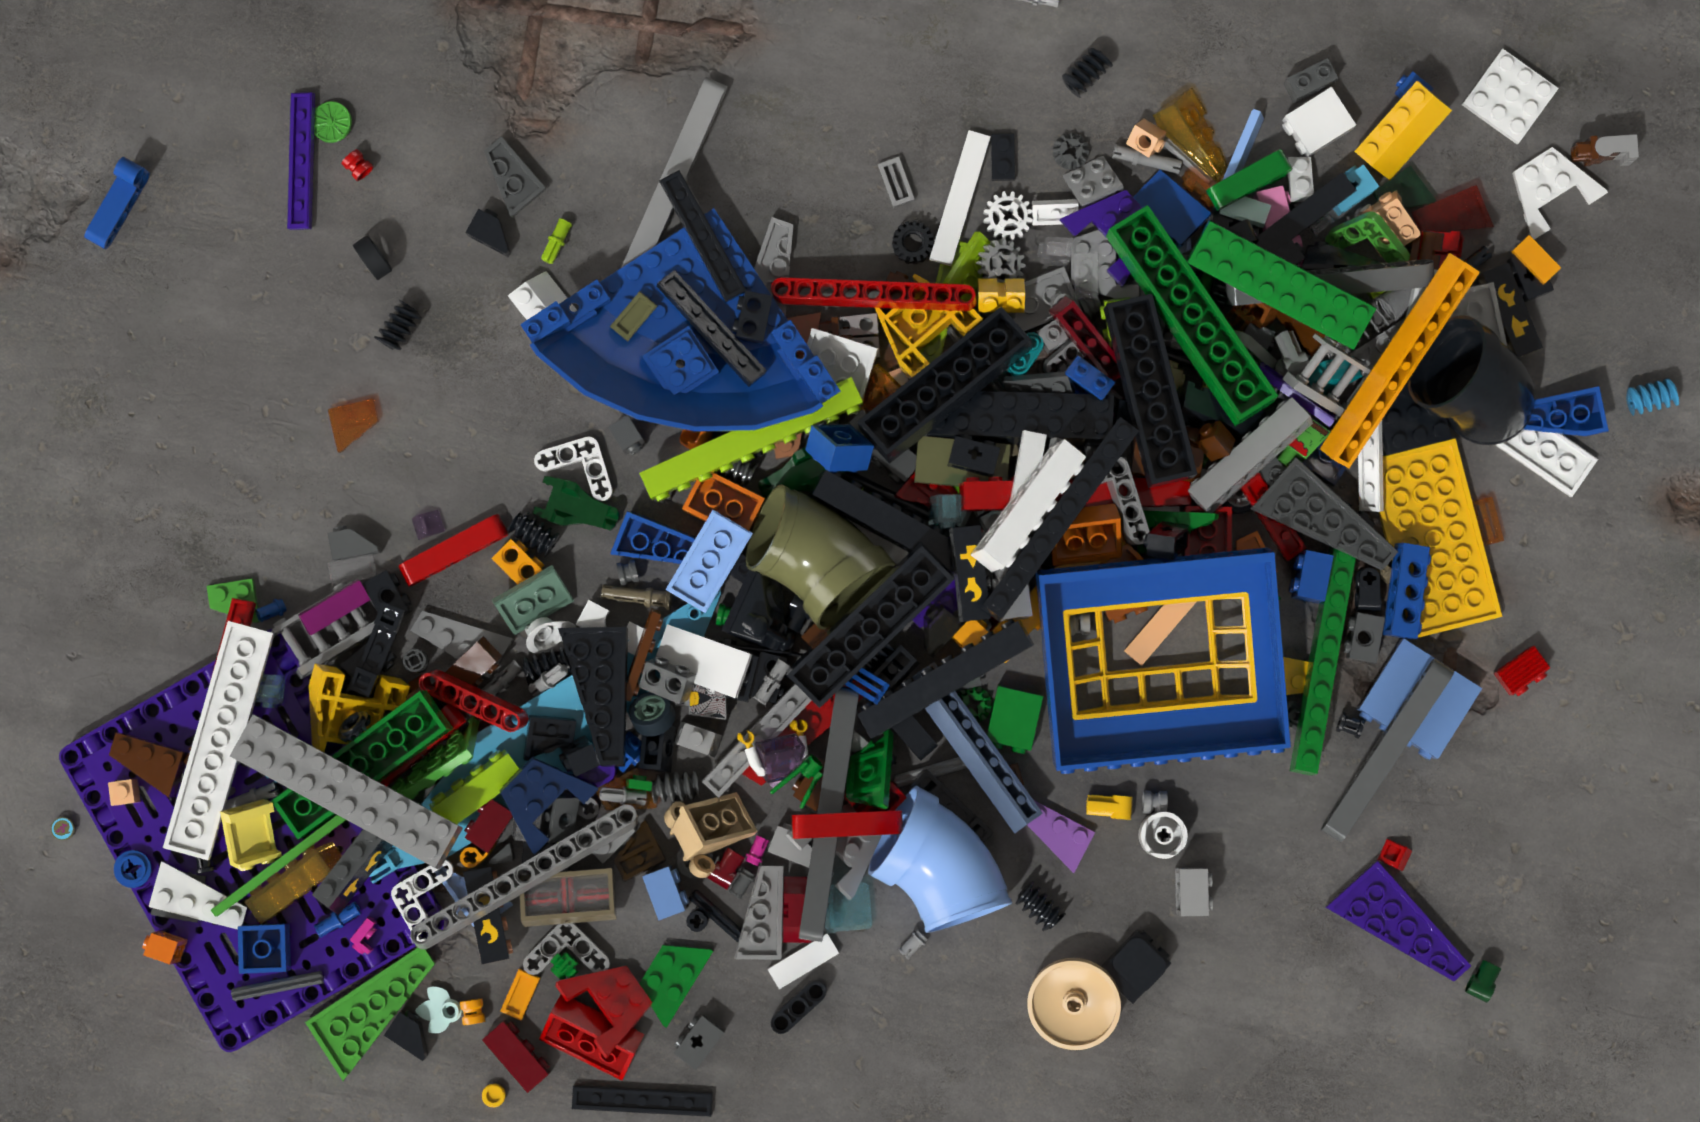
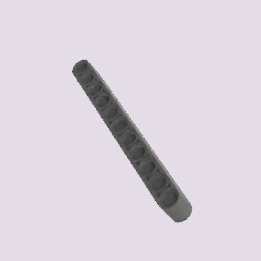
(830, 801)

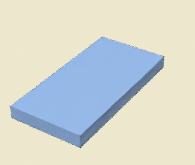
(709, 561)

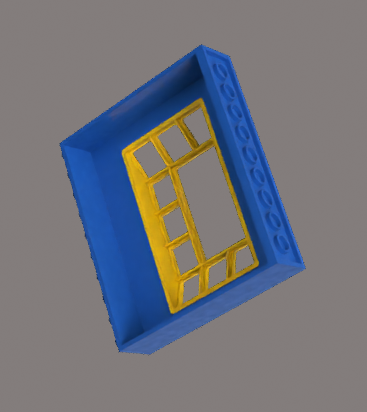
(1176, 726)

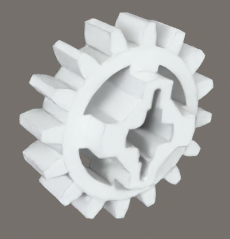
(1017, 222)

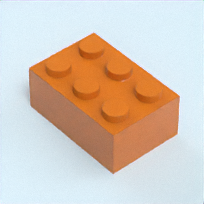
(725, 498)

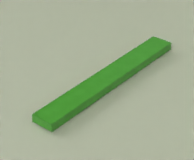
(277, 865)

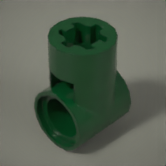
(1482, 983)

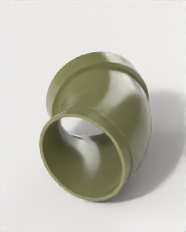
(815, 554)

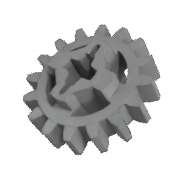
(999, 263)

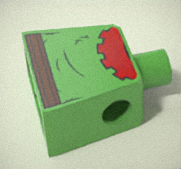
(1304, 444)

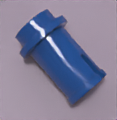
(273, 609)

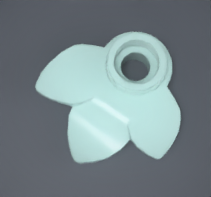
(436, 1009)

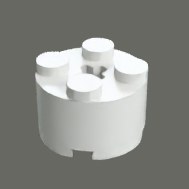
(1169, 846)

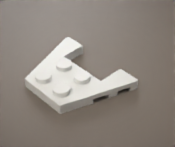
(1545, 180)

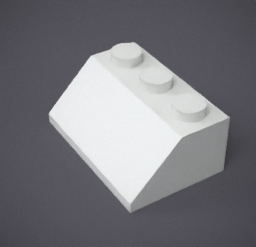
(537, 295)

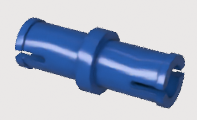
(335, 921)

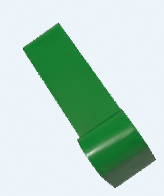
(1246, 181)

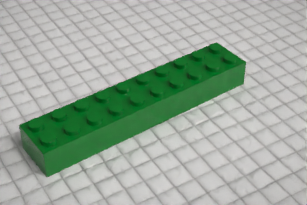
(1191, 315)

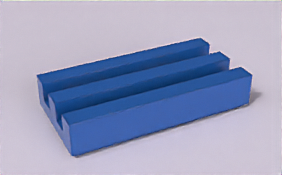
(880, 692)

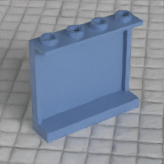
(1395, 685)

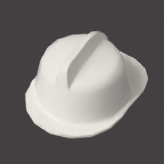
(544, 635)

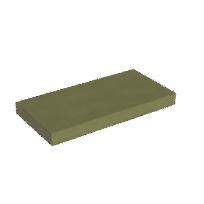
(933, 460)

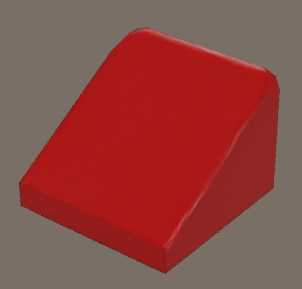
(1395, 855)

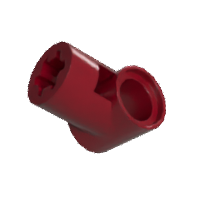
(726, 868)

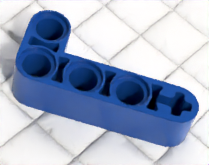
(117, 203)

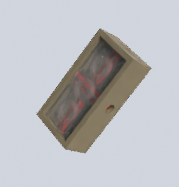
(570, 898)

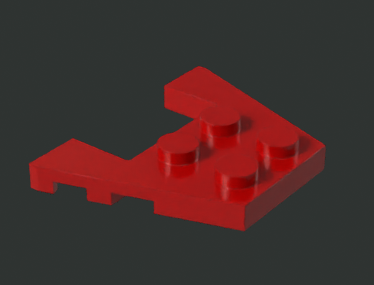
(618, 998)

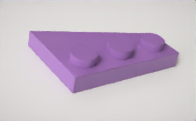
(1062, 836)

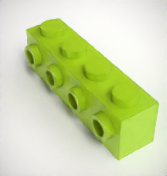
(476, 789)

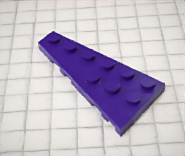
(1387, 912)

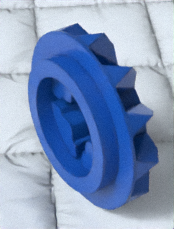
(123, 863)

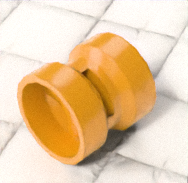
(469, 1006)

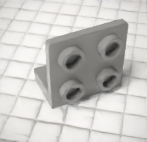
(1093, 182)

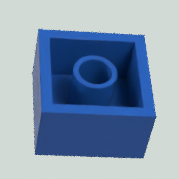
(839, 448)
(1311, 576)
(264, 948)

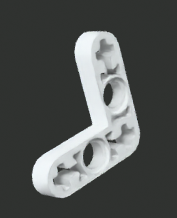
(587, 459)
(414, 892)

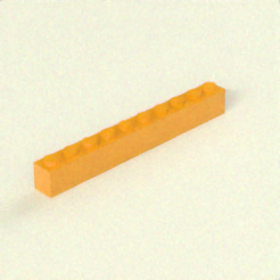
(1399, 360)

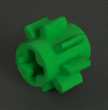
(564, 966)

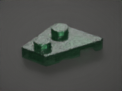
(1410, 188)

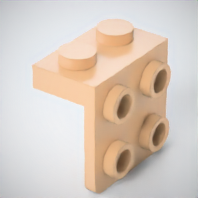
(1395, 216)

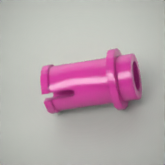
(757, 851)

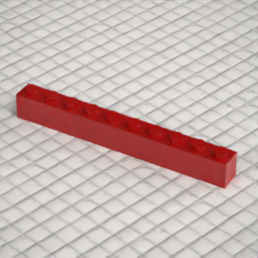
(996, 494)

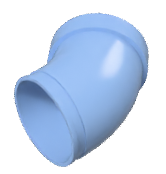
(939, 864)

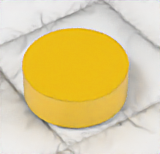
(493, 1095)

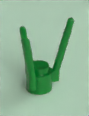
(809, 768)

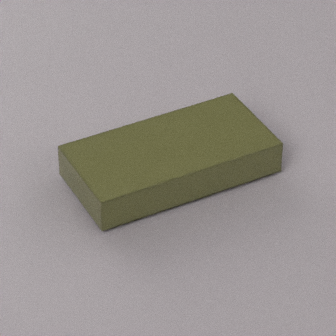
(633, 316)

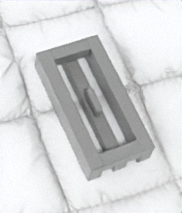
(902, 201)

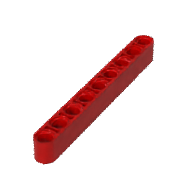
(884, 298)

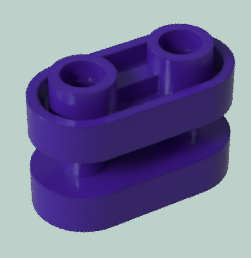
(599, 775)

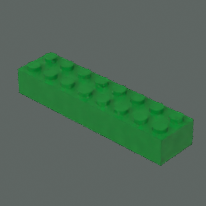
(1281, 284)
(374, 753)

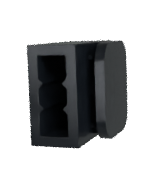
(1137, 965)

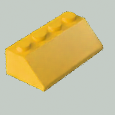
(1403, 130)

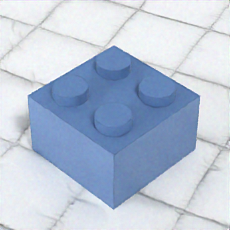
(665, 892)

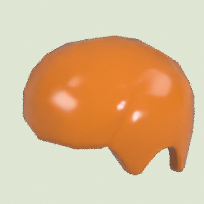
(693, 439)

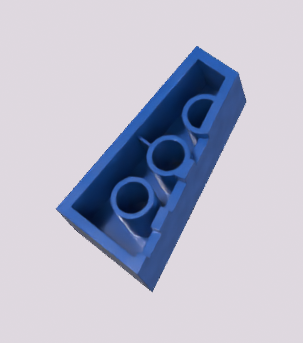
(651, 540)

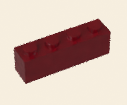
(1085, 337)

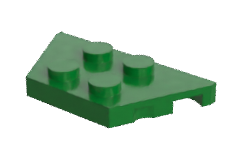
(871, 773)
(672, 977)

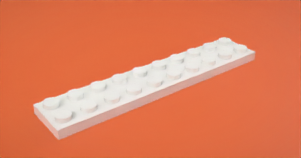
(221, 724)

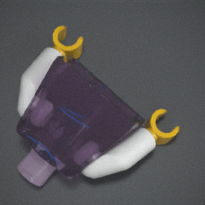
(779, 755)

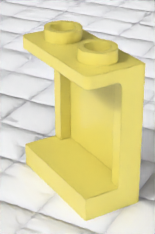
(249, 834)

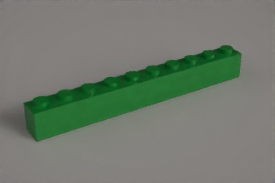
(1322, 666)

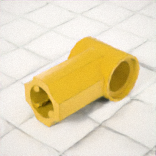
(1116, 806)

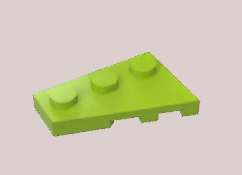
(965, 268)

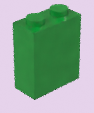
(1014, 719)

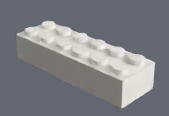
(1028, 506)

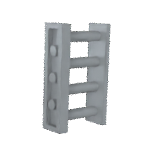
(1316, 390)
(326, 652)

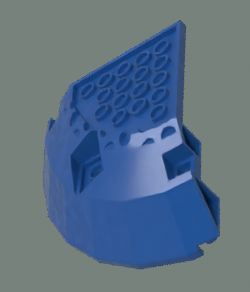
(643, 373)

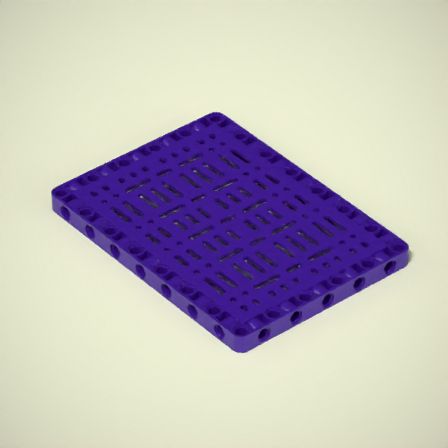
(202, 975)

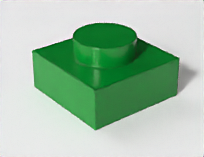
(638, 783)

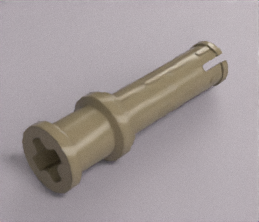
(647, 597)

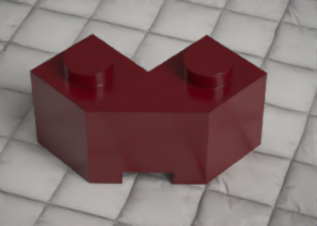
(793, 907)

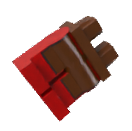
(1436, 246)

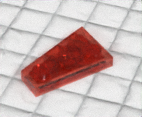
(1454, 213)

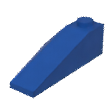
(1570, 413)

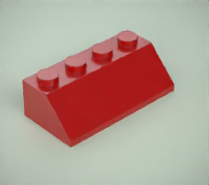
(573, 1030)

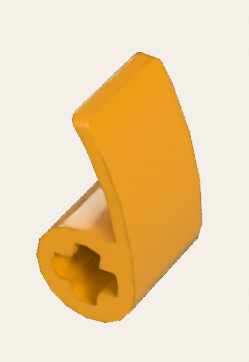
(480, 856)

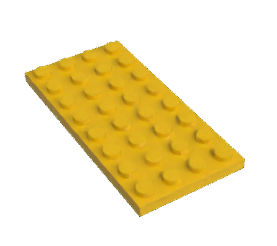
(1433, 508)

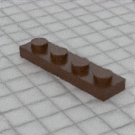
(645, 645)

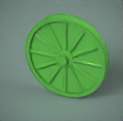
(332, 122)

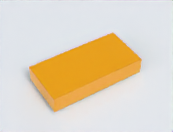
(1536, 259)
(520, 994)

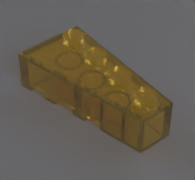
(293, 883)

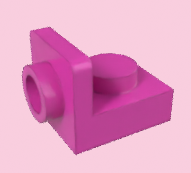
(364, 932)

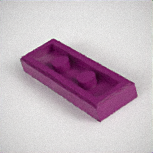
(334, 607)

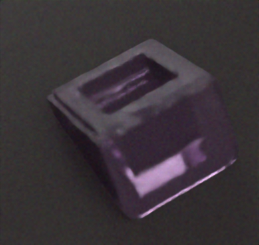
(428, 524)

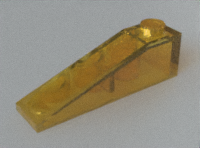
(1188, 130)

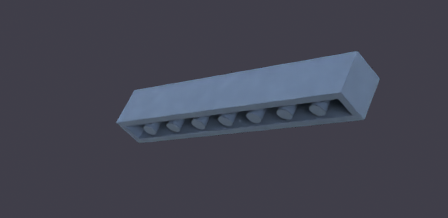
(983, 760)

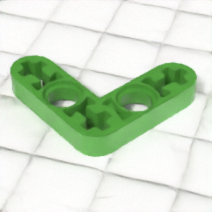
(1369, 226)

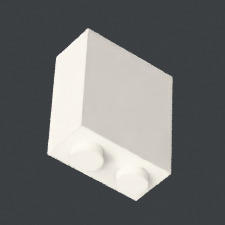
(1318, 123)

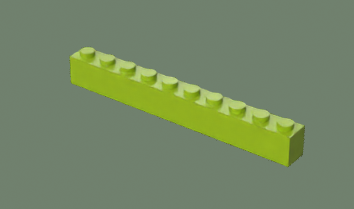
(742, 445)

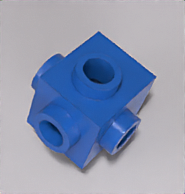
(632, 751)

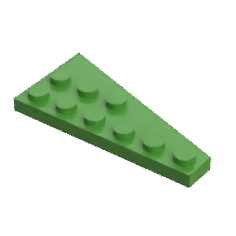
(440, 761)
(358, 1018)

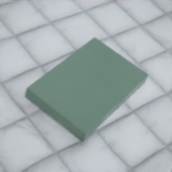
(533, 599)

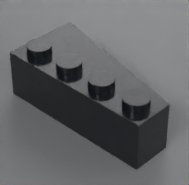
(1202, 408)

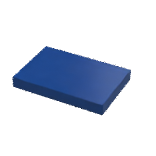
(1173, 207)

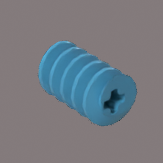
(1652, 395)

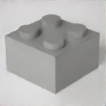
(1192, 891)

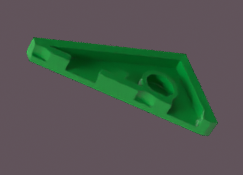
(1192, 519)

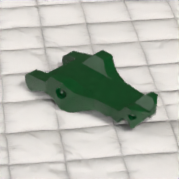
(797, 474)
(573, 506)

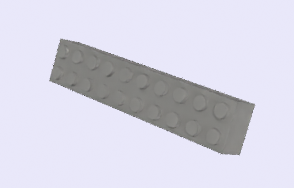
(346, 792)

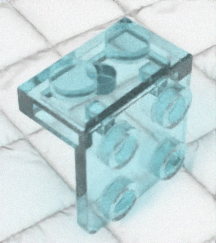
(846, 914)

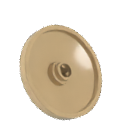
(1074, 1003)

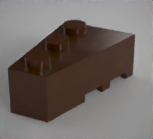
(151, 761)

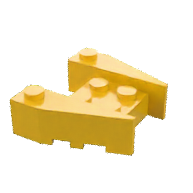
(914, 328)
(332, 707)

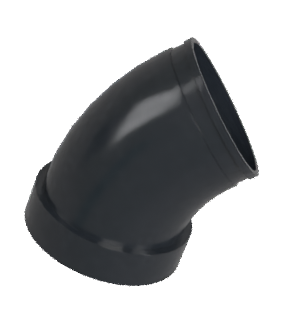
(1495, 400)

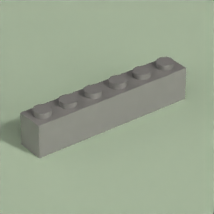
(1250, 455)

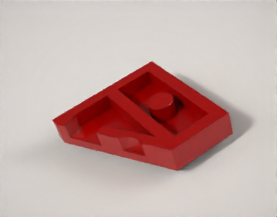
(919, 492)

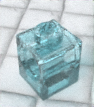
(271, 690)

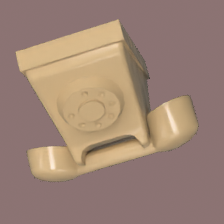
(707, 828)

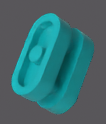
(1024, 364)

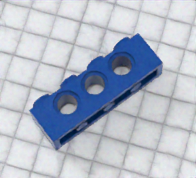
(1397, 599)

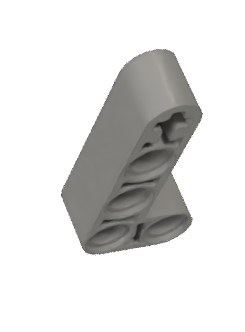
(1130, 500)

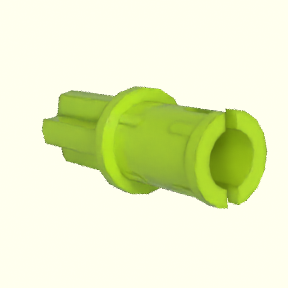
(556, 240)

